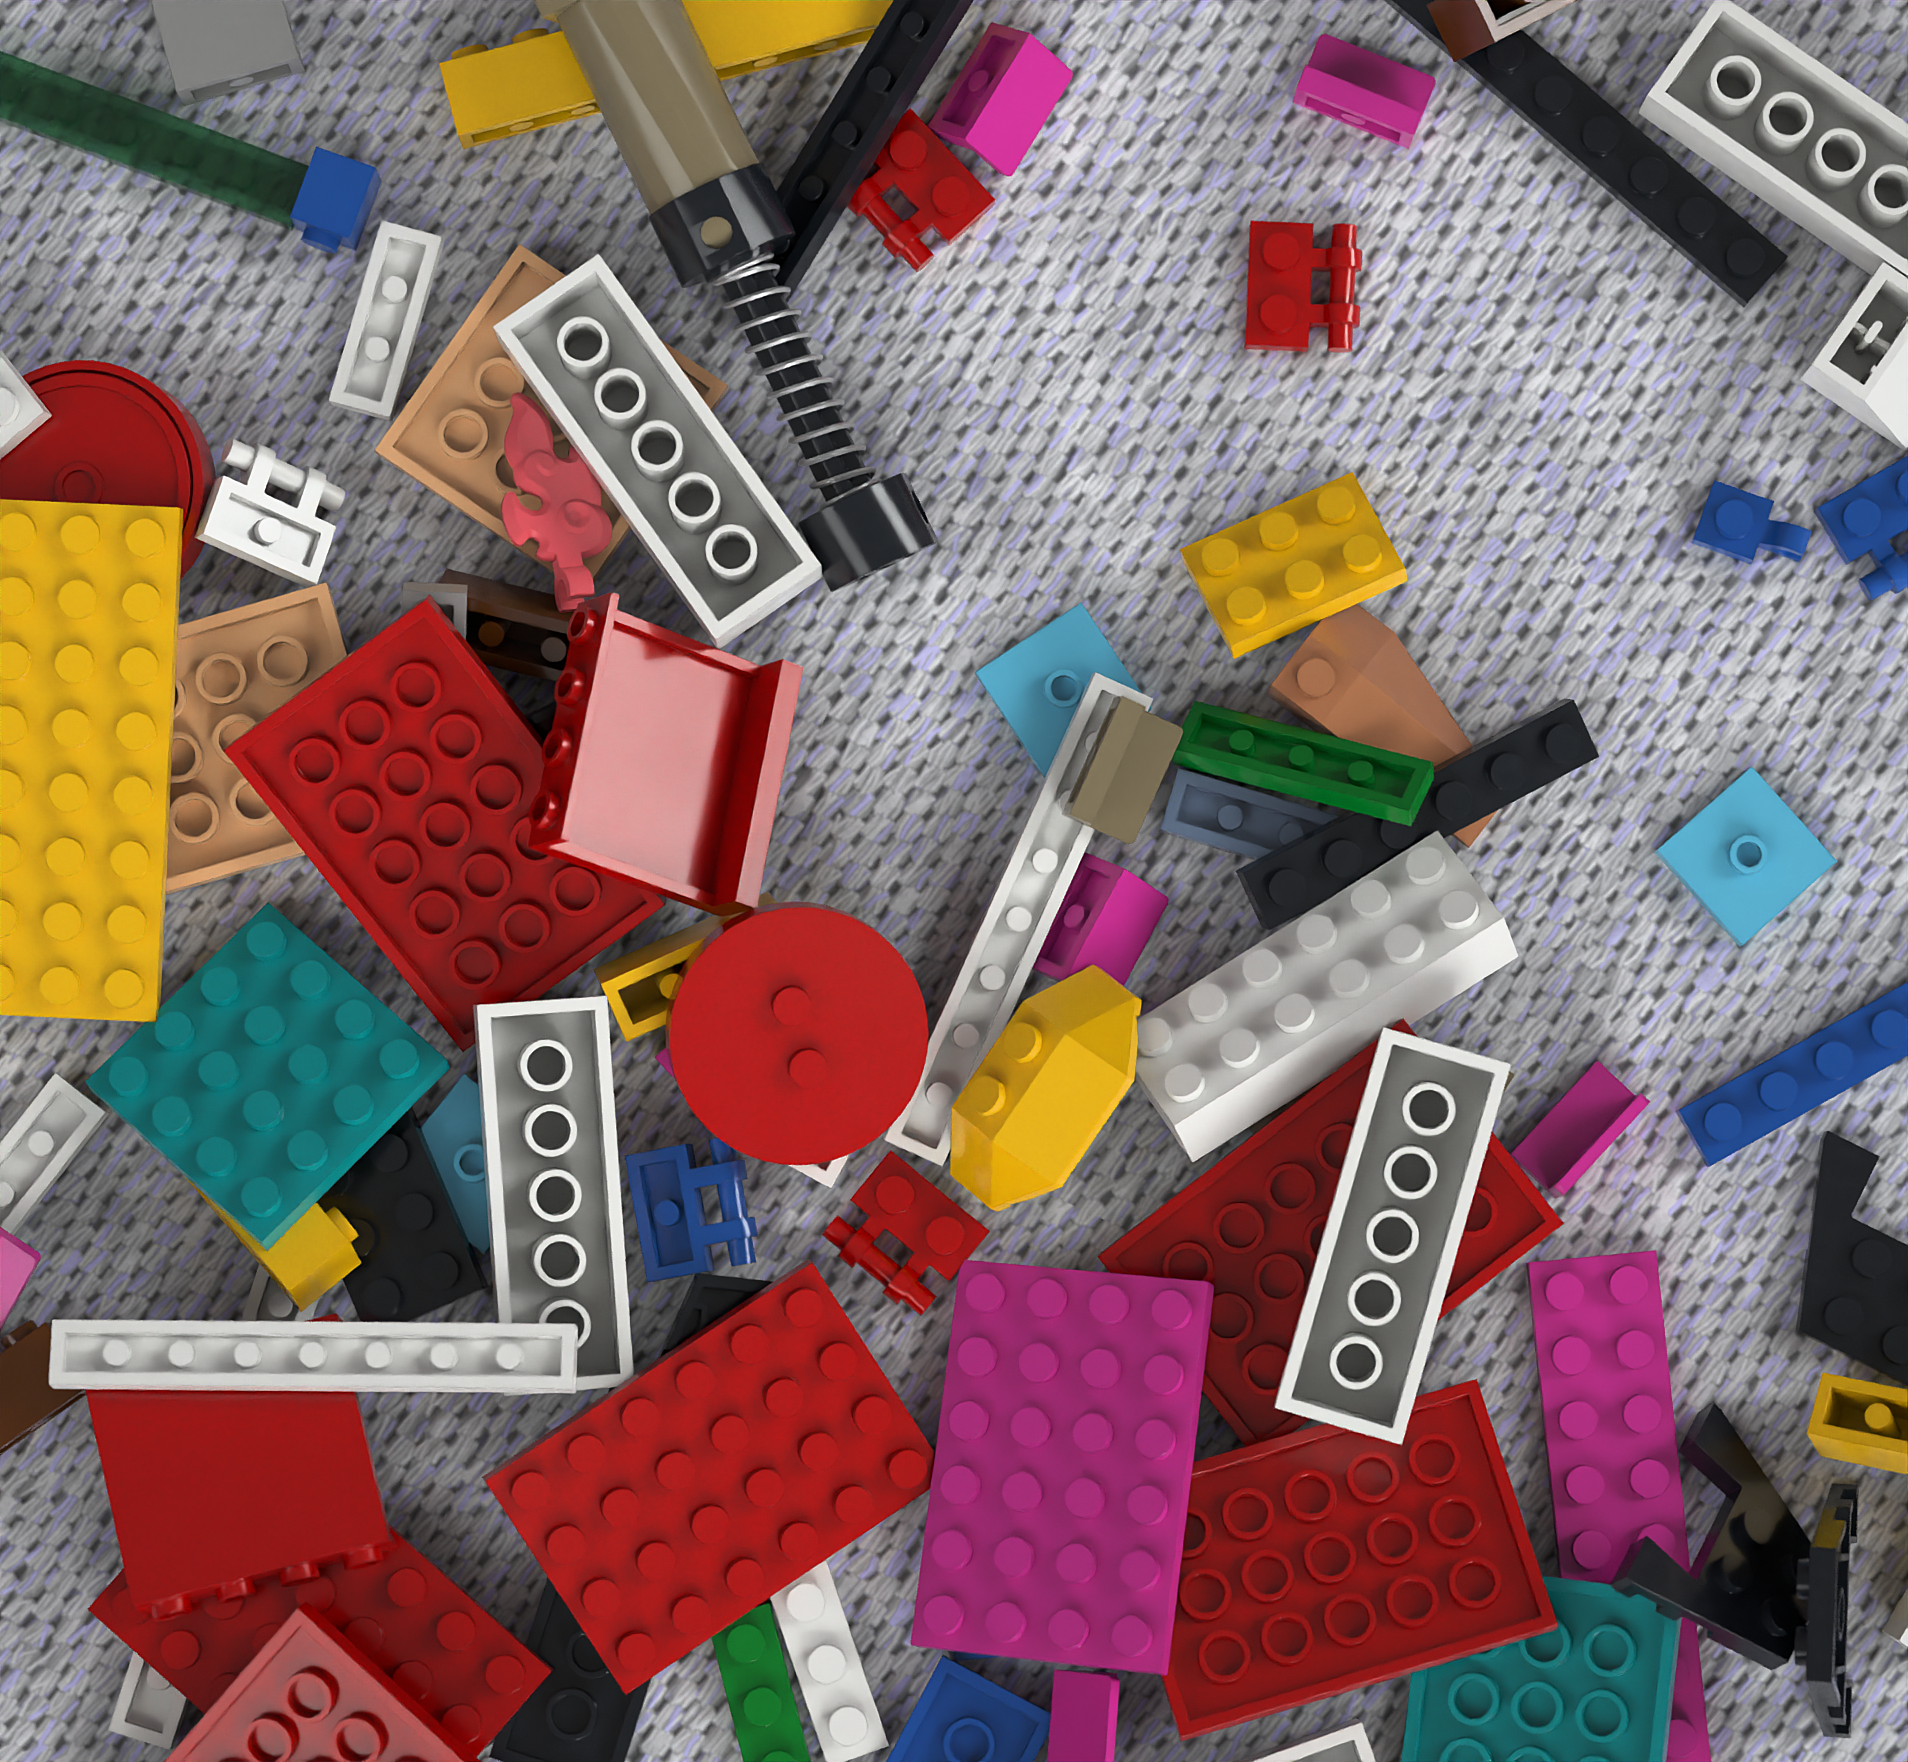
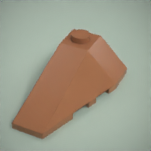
(1366, 688)

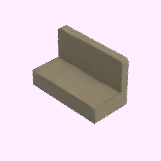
(1123, 770)

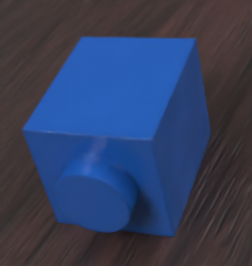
(335, 201)

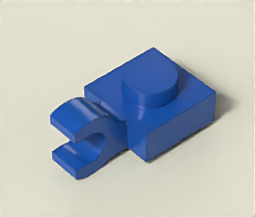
(1739, 524)

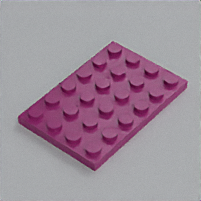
(1063, 1466)

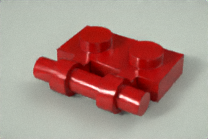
(930, 181)
(1280, 286)
(919, 1218)

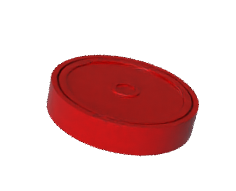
(112, 444)
(796, 1033)

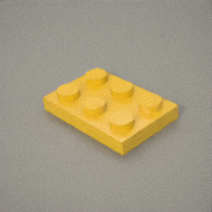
(1293, 565)

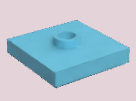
(1045, 677)
(1745, 856)
(457, 1148)

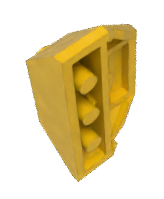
(1045, 1089)

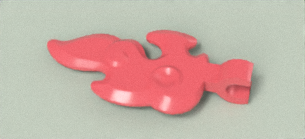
(571, 516)

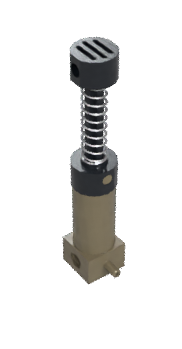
(721, 227)

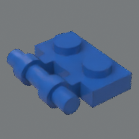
(1866, 520)
(672, 1211)

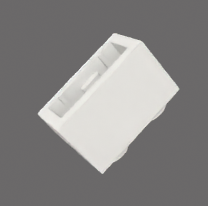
(1867, 357)

